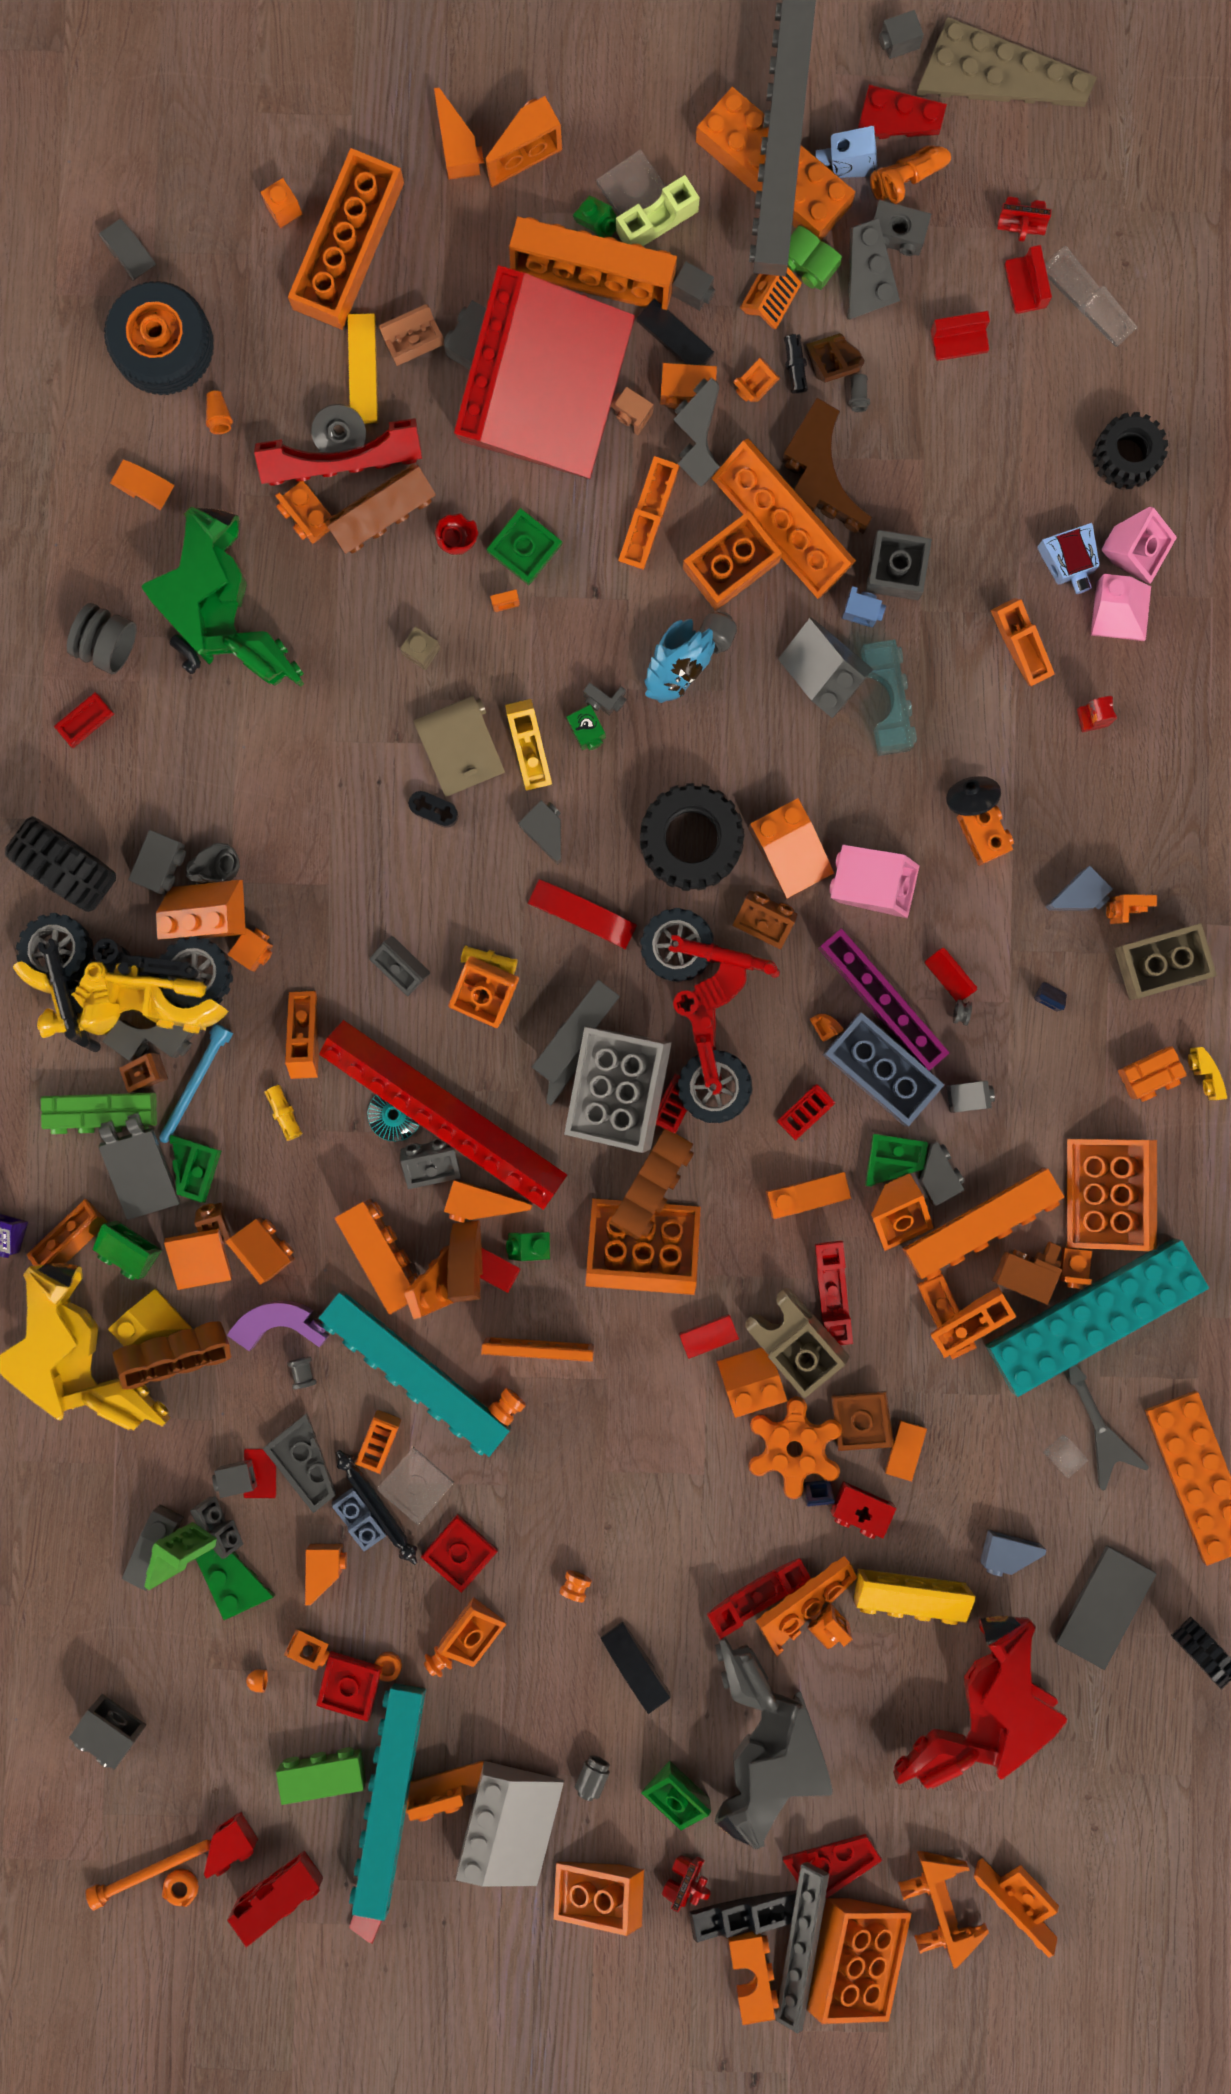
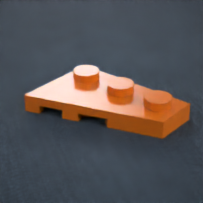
(430, 1289)

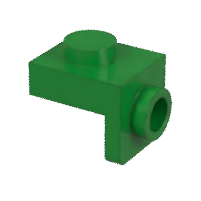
(597, 217)
(528, 1246)

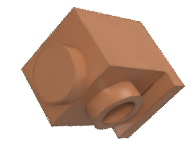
(632, 409)

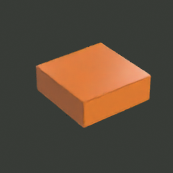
(505, 600)

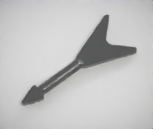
(1108, 1445)

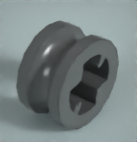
(962, 1012)

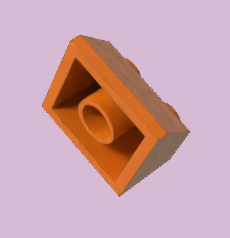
(261, 1249)
(751, 1382)

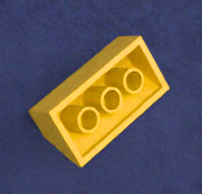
(913, 1596)

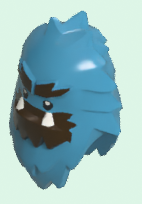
(678, 661)

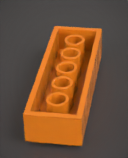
(734, 138)
(346, 238)
(592, 263)

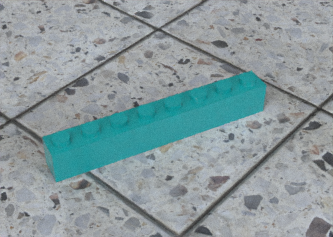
(414, 1373)
(388, 1802)

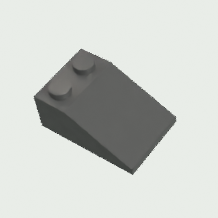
(824, 667)

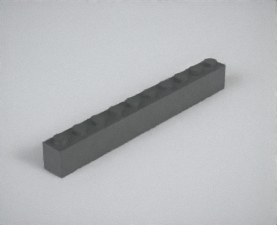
(784, 136)

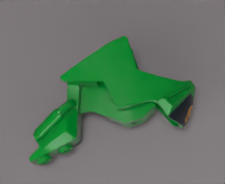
(205, 595)

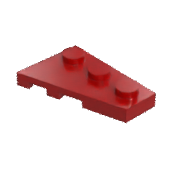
(900, 114)
(842, 1860)

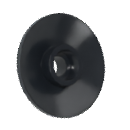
(973, 796)

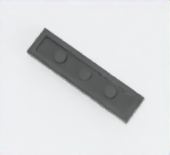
(569, 1037)

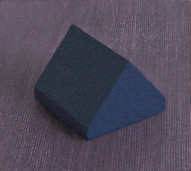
(818, 1493)

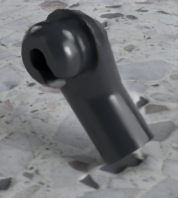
(183, 647)

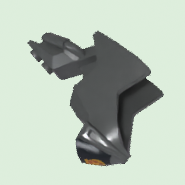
(776, 1759)

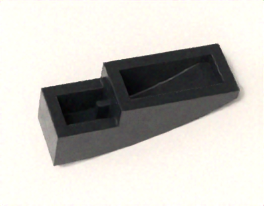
(636, 1667)

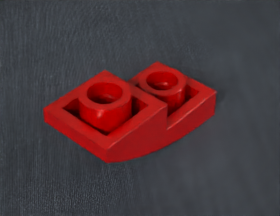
(498, 1271)

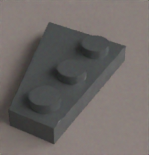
(302, 1463)

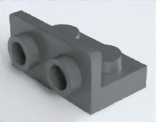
(429, 1163)

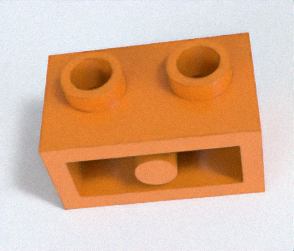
(986, 835)

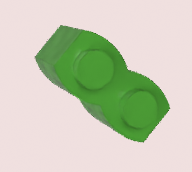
(812, 258)

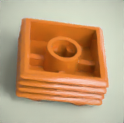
(468, 997)

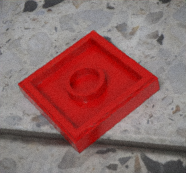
(459, 1553)
(349, 1686)

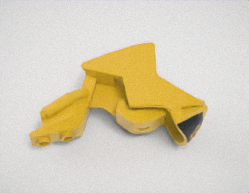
(57, 1353)

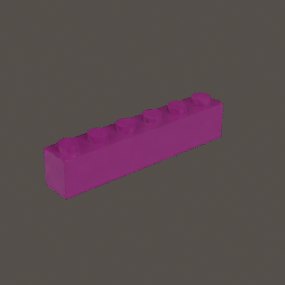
(883, 1000)

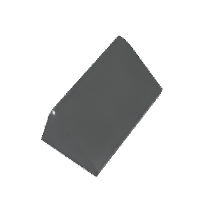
(399, 965)

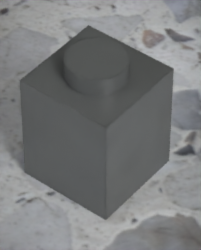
(901, 34)
(693, 286)
(234, 1478)

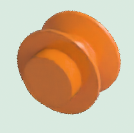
(435, 1663)

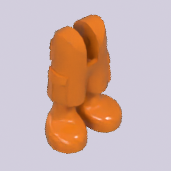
(890, 180)

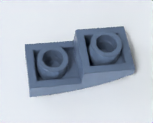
(359, 1519)

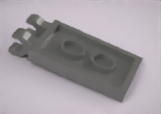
(137, 1168)

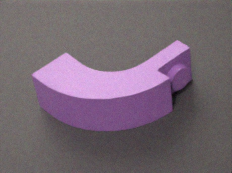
(290, 1314)

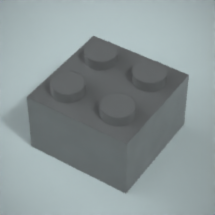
(898, 565)
(107, 1732)

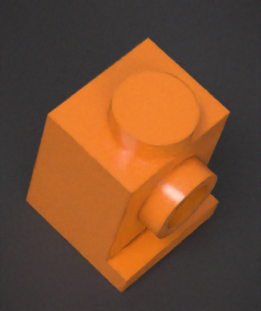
(295, 1650)

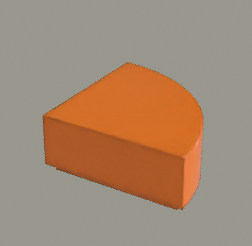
(826, 1026)

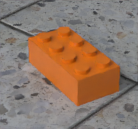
(378, 1253)

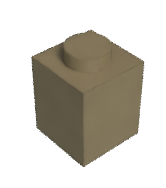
(420, 648)

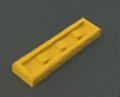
(363, 366)

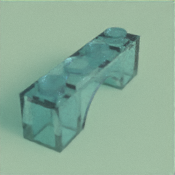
(893, 733)

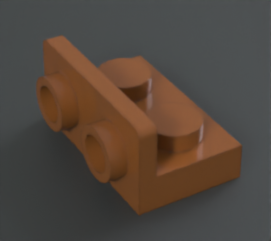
(765, 919)

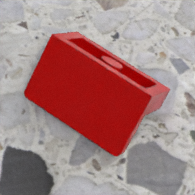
(1028, 281)
(960, 335)

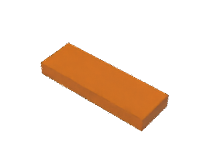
(941, 1305)

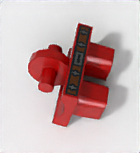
(1024, 219)
(680, 1893)

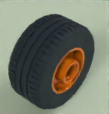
(159, 338)

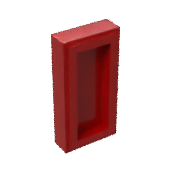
(84, 720)

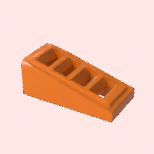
(382, 1424)

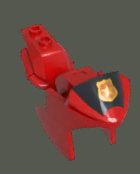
(1006, 1711)

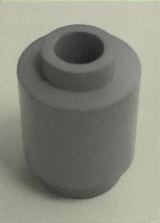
(592, 1778)

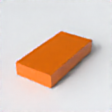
(906, 1450)

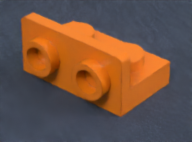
(305, 511)
(1123, 905)

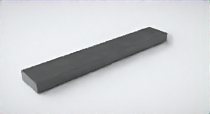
(802, 1947)

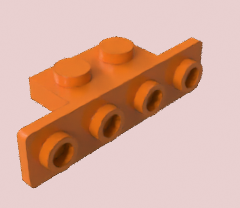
(442, 1791)
(1022, 1900)

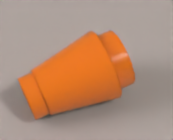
(217, 413)

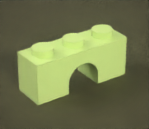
(674, 206)

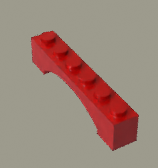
(281, 463)

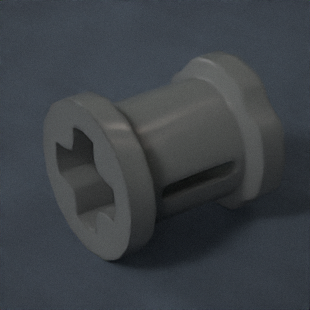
(301, 1373)

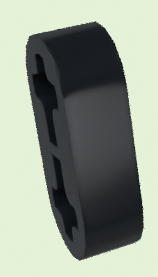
(430, 815)

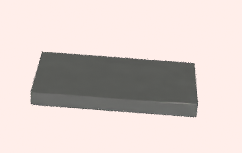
(1105, 1607)

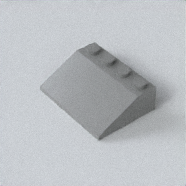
(617, 1089)
(508, 1827)

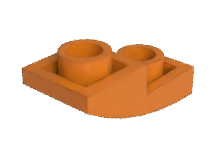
(142, 483)

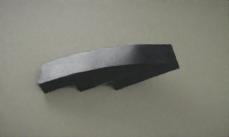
(743, 1915)

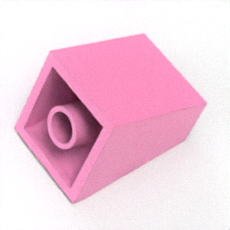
(874, 880)

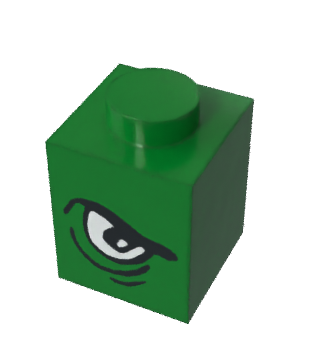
(586, 728)

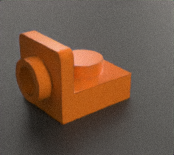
(1075, 1267)

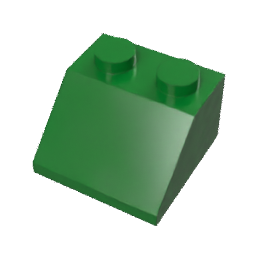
(125, 1249)

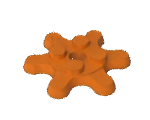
(811, 1437)

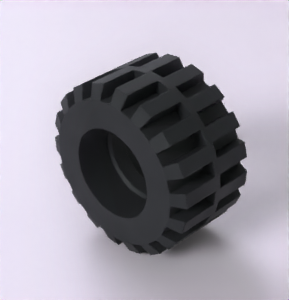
(1141, 432)

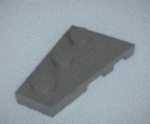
(871, 273)

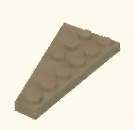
(996, 70)

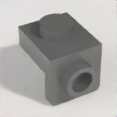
(601, 701)

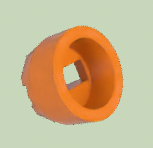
(257, 1680)

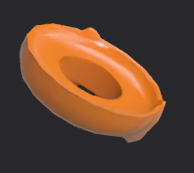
(188, 1879)

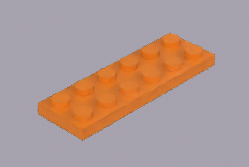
(788, 521)
(1196, 1472)

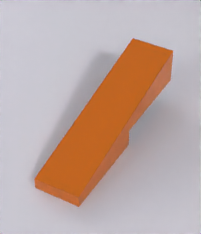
(649, 512)

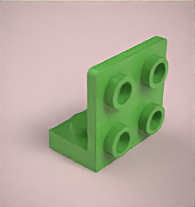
(175, 1551)

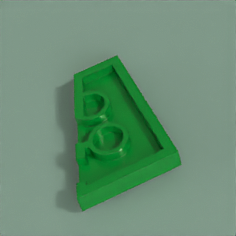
(232, 1583)

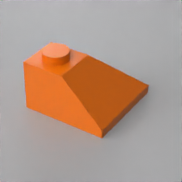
(900, 1212)

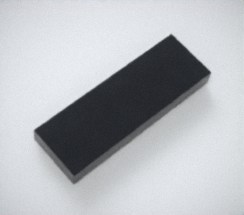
(674, 335)

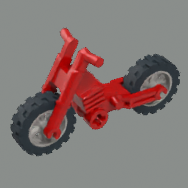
(707, 998)

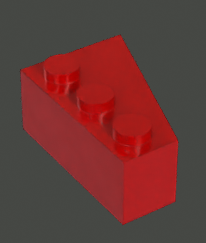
(274, 1898)

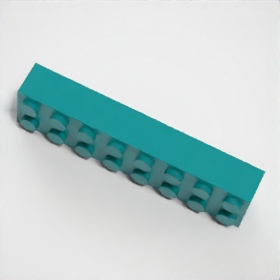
(1096, 1316)

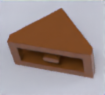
(143, 1072)

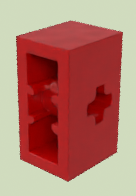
(853, 1498)

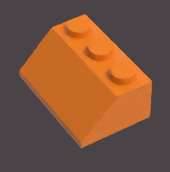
(202, 911)

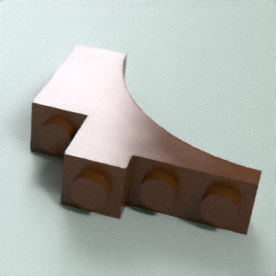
(812, 456)

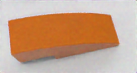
(1023, 641)

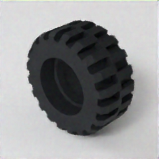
(702, 801)
(60, 864)

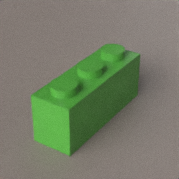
(321, 1776)

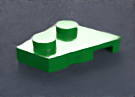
(893, 1158)
(193, 1167)

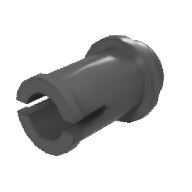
(859, 400)

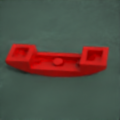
(582, 914)
(833, 1290)
(757, 1596)

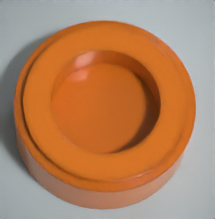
(391, 1666)

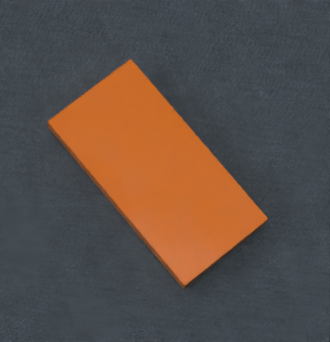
(538, 1349)

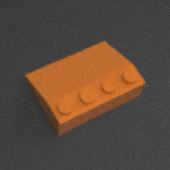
(1112, 1194)
(654, 1263)
(857, 1961)

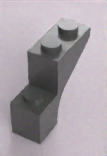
(695, 420)
(133, 1042)

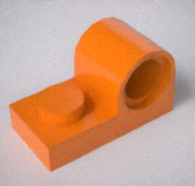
(831, 1627)

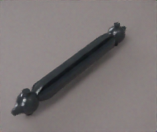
(376, 1507)

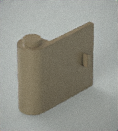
(457, 742)

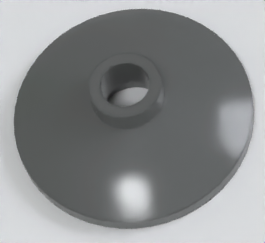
(330, 441)

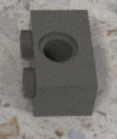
(910, 220)

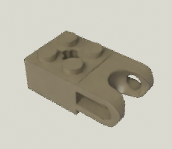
(793, 1338)

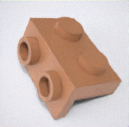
(411, 334)

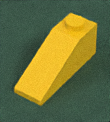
(528, 744)

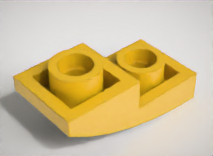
(1201, 1064)

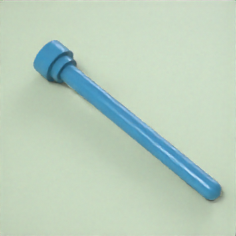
(218, 1038)

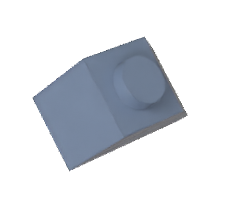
(1082, 893)
(1008, 1553)

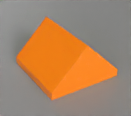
(471, 1634)

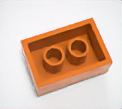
(732, 560)

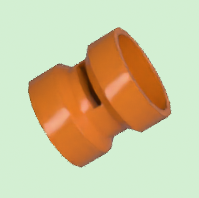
(509, 1404)

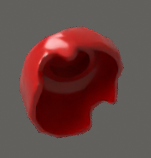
(456, 534)

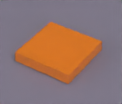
(198, 1259)

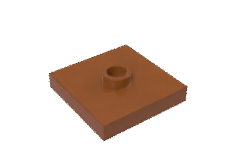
(863, 1420)

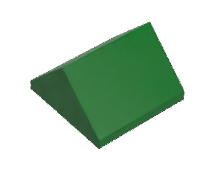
(677, 1797)

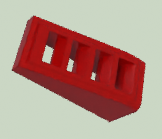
(822, 1095)
(679, 1117)

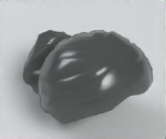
(214, 864)

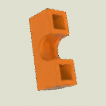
(754, 1998)

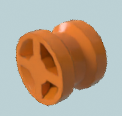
(575, 1586)

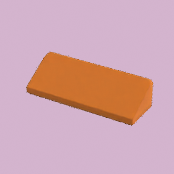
(68, 1236)

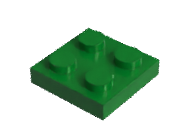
(524, 546)

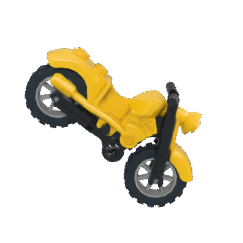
(119, 981)

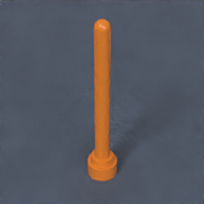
(99, 1895)

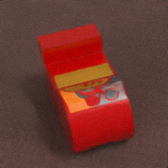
(1097, 714)

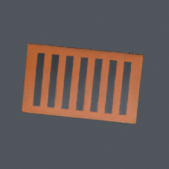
(771, 297)

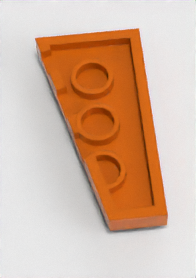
(804, 1604)

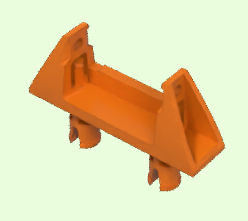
(932, 1881)

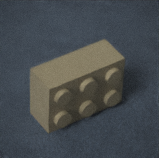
(1165, 962)

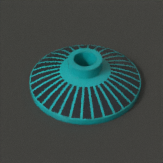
(386, 1128)

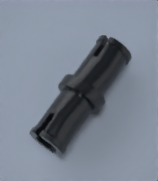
(796, 363)

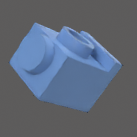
(863, 608)

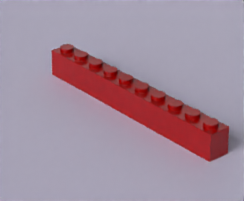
(442, 1114)

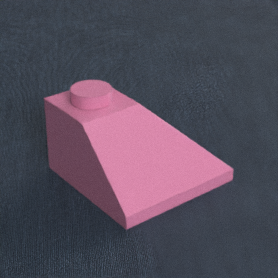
(1140, 544)
(1121, 608)

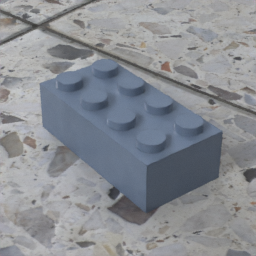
(883, 1069)

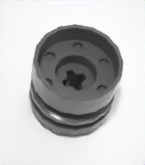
(101, 638)

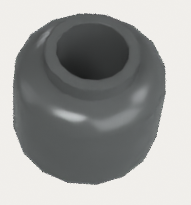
(723, 630)

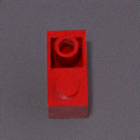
(230, 1842)

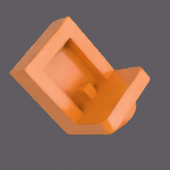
(756, 381)

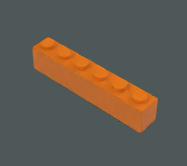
(983, 1223)

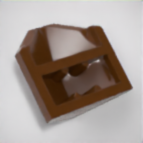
(834, 358)

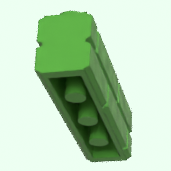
(91, 1110)

